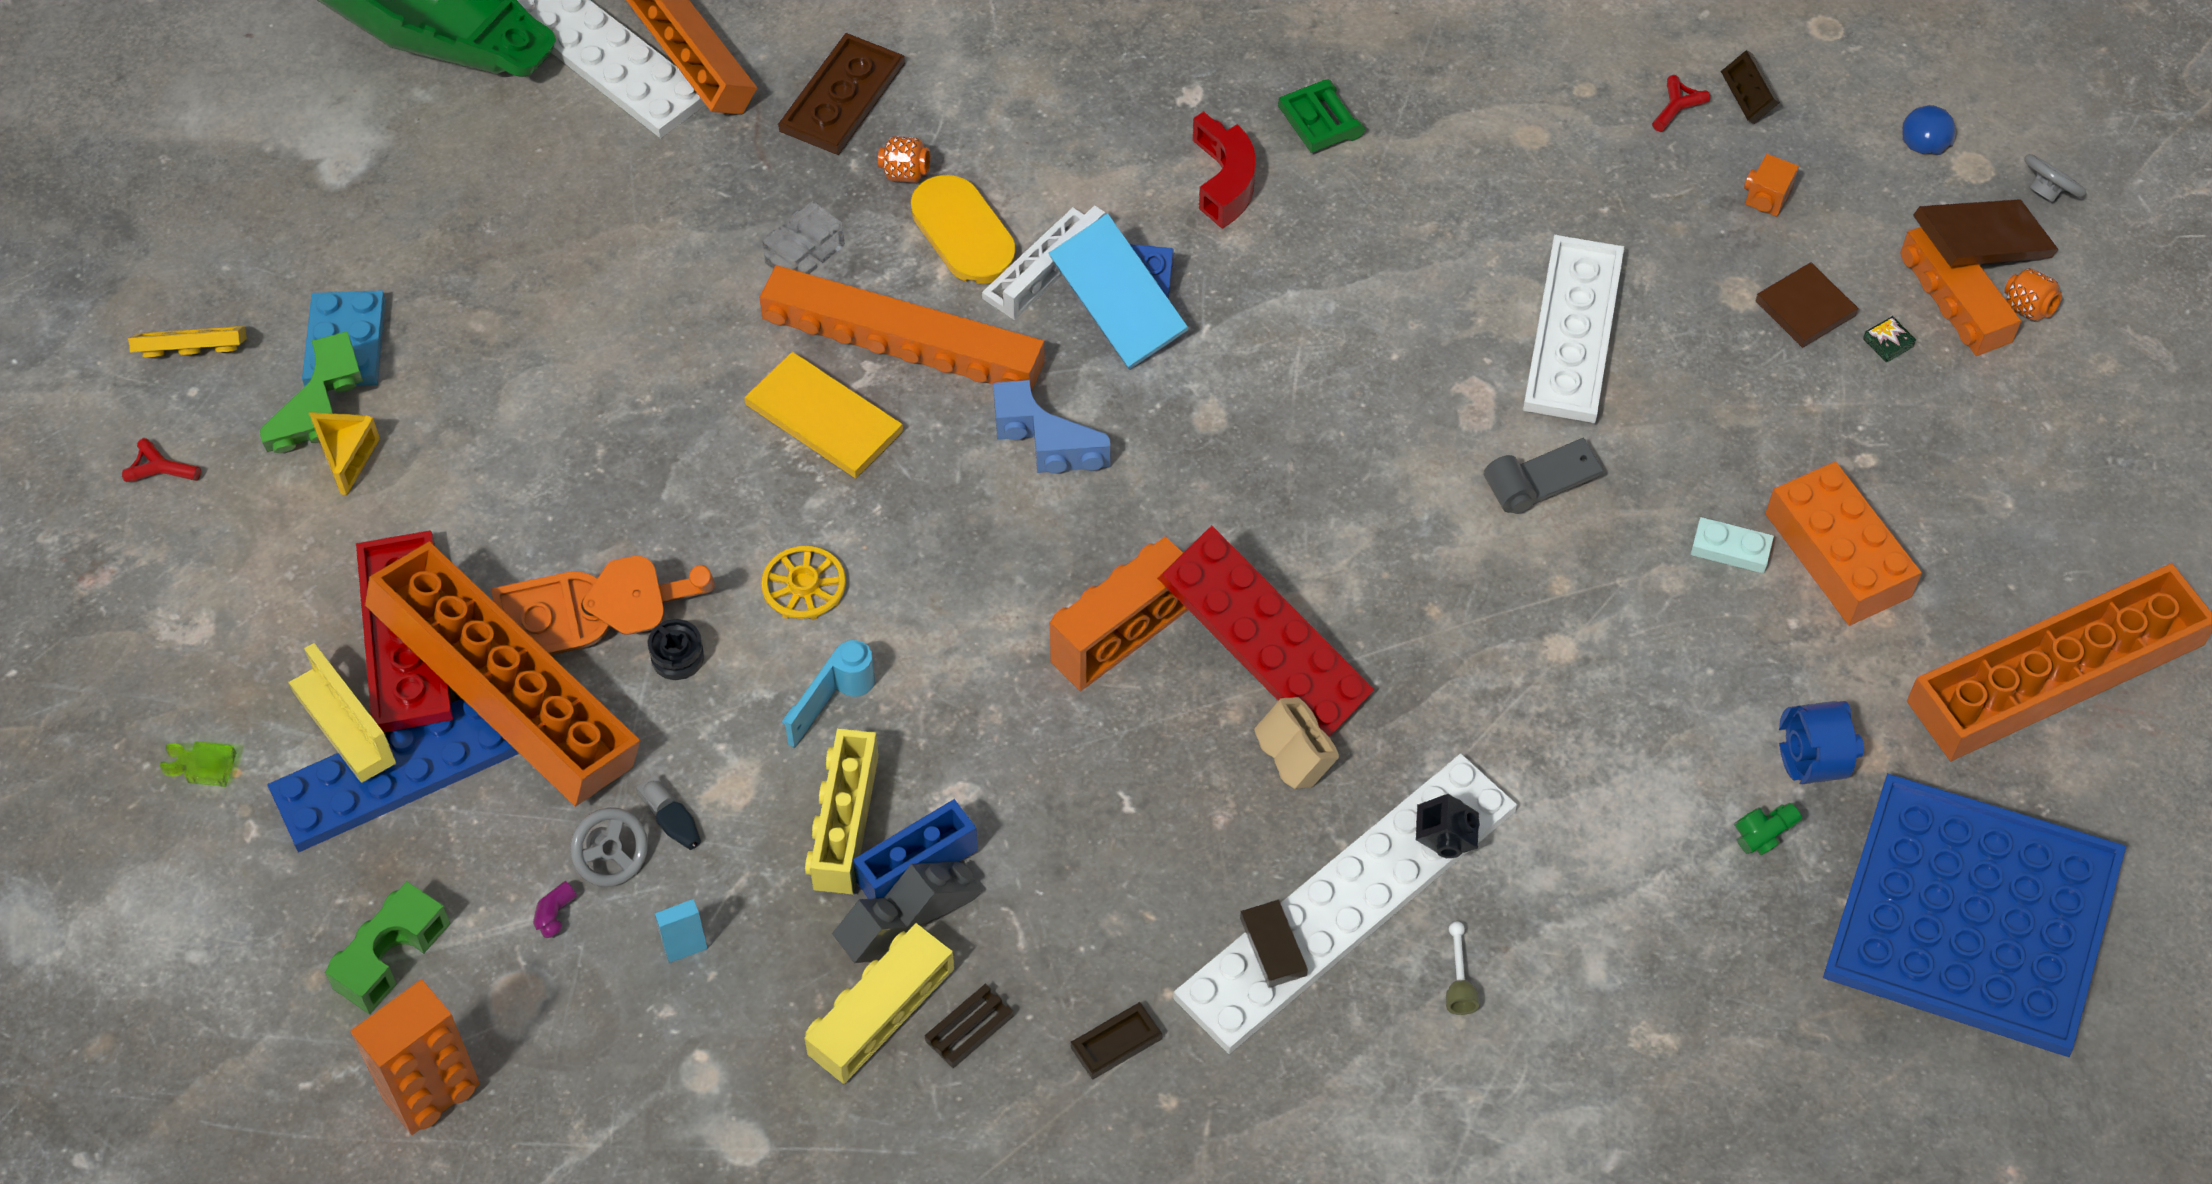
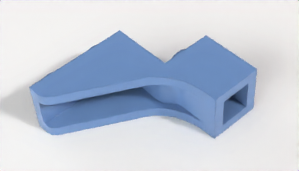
(1057, 442)

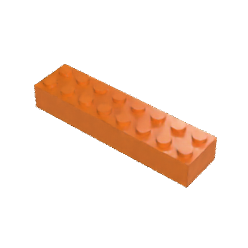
(2060, 661)
(502, 673)

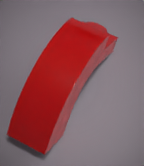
(1231, 190)

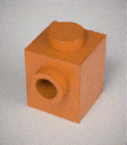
(1770, 184)

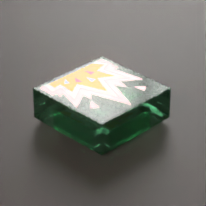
(1889, 339)

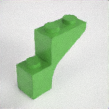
(334, 370)

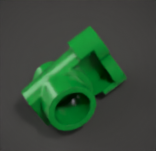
(1760, 831)

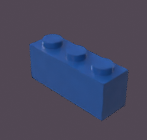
(936, 838)

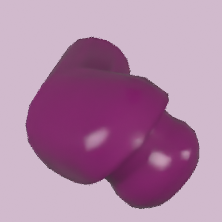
(548, 908)

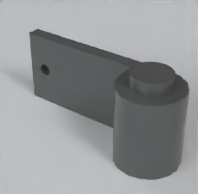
(1540, 478)

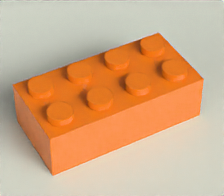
(1842, 543)
(1115, 616)
(416, 1057)

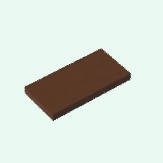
(841, 93)
(1985, 232)

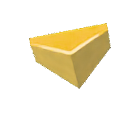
(346, 444)

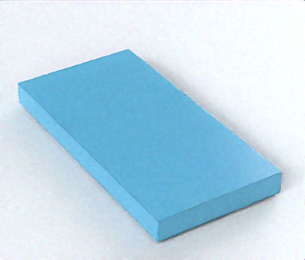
(1118, 291)

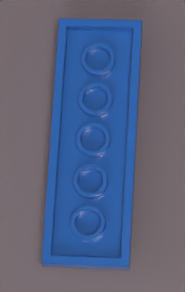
(331, 800)

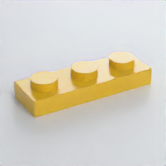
(187, 341)

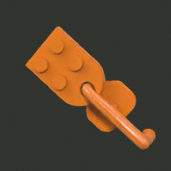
(620, 598)

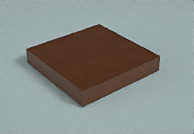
(1806, 304)

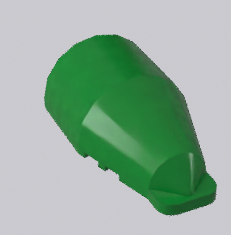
(467, 33)

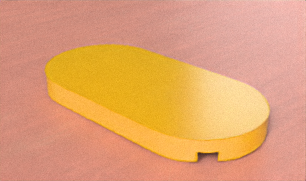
(962, 228)

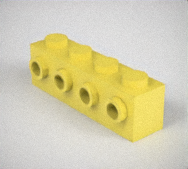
(843, 812)
(878, 1002)

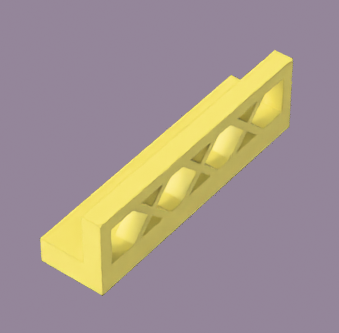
(342, 717)

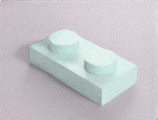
(1732, 545)

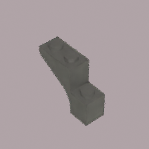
(917, 897)

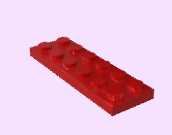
(1264, 630)
(400, 684)

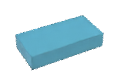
(681, 930)

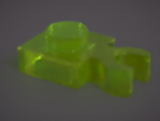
(203, 765)

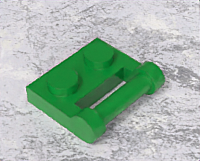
(1313, 121)

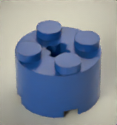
(1819, 742)

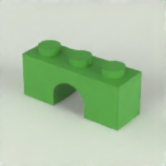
(406, 919)

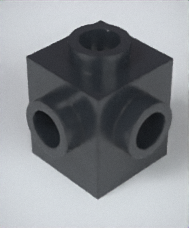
(1447, 826)

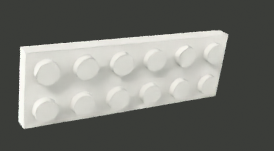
(1574, 329)

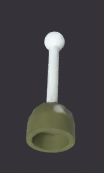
(1462, 995)

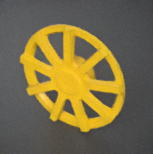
(803, 583)

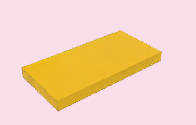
(823, 414)

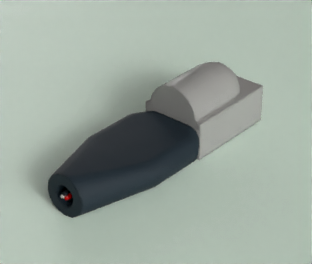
(669, 814)

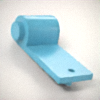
(847, 671)

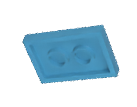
(355, 312)

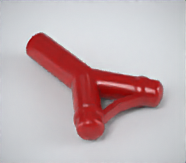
(1677, 102)
(157, 465)

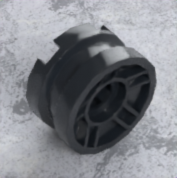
(670, 661)

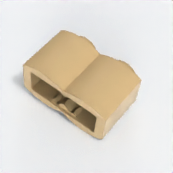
(1296, 743)

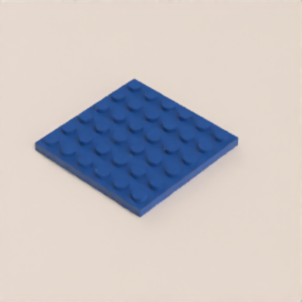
(1976, 914)

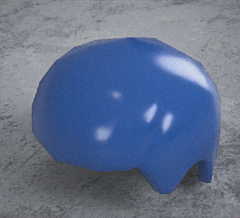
(1929, 130)

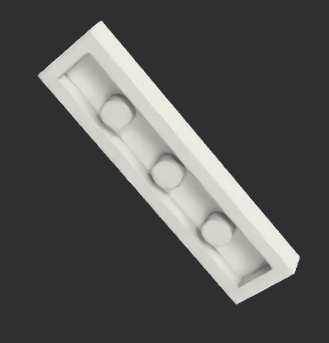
(1041, 270)

